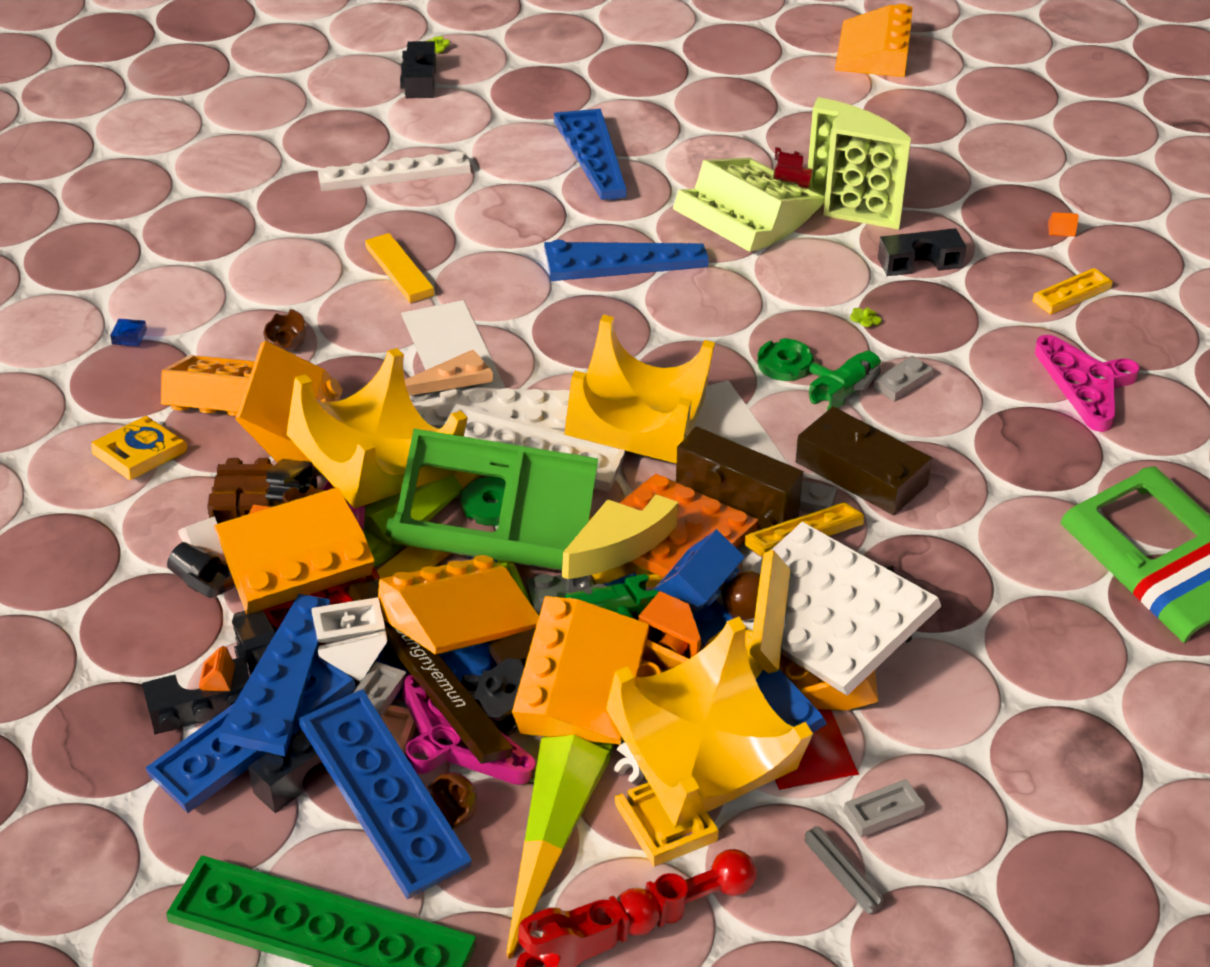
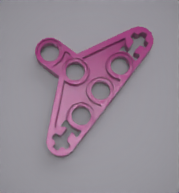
(1082, 369)
(433, 726)

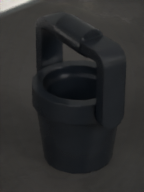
(199, 569)

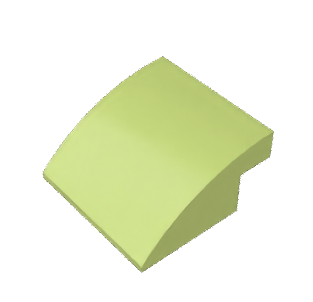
(858, 164)
(746, 203)

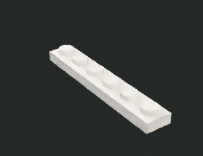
(393, 171)

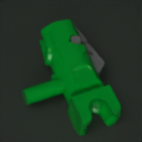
(838, 384)
(619, 598)

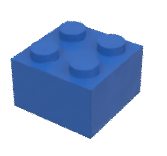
(702, 571)

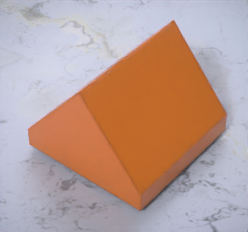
(1063, 224)
(217, 671)

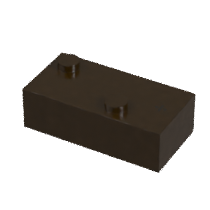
(863, 460)
(739, 477)

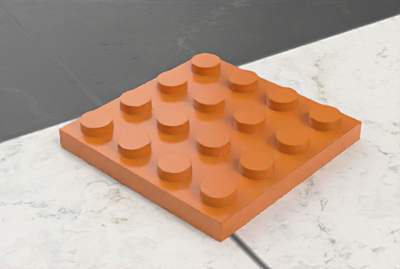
(695, 520)

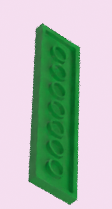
(309, 922)

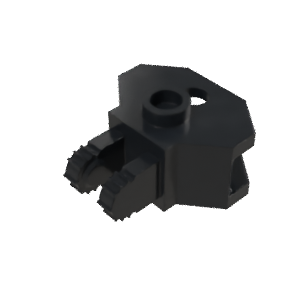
(497, 692)

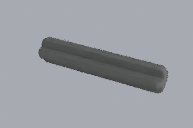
(844, 870)

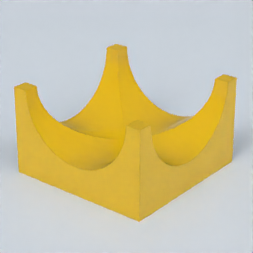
(635, 403)
(366, 437)
(704, 728)

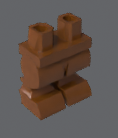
(238, 488)

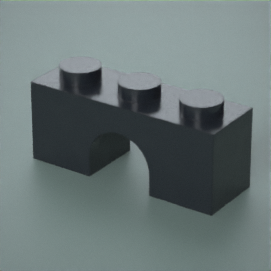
(418, 69)
(940, 247)
(178, 707)
(279, 778)

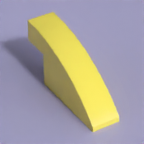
(619, 536)

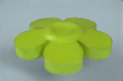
(440, 43)
(865, 317)

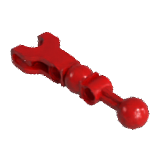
(598, 926)

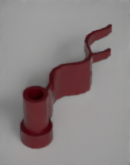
(790, 168)

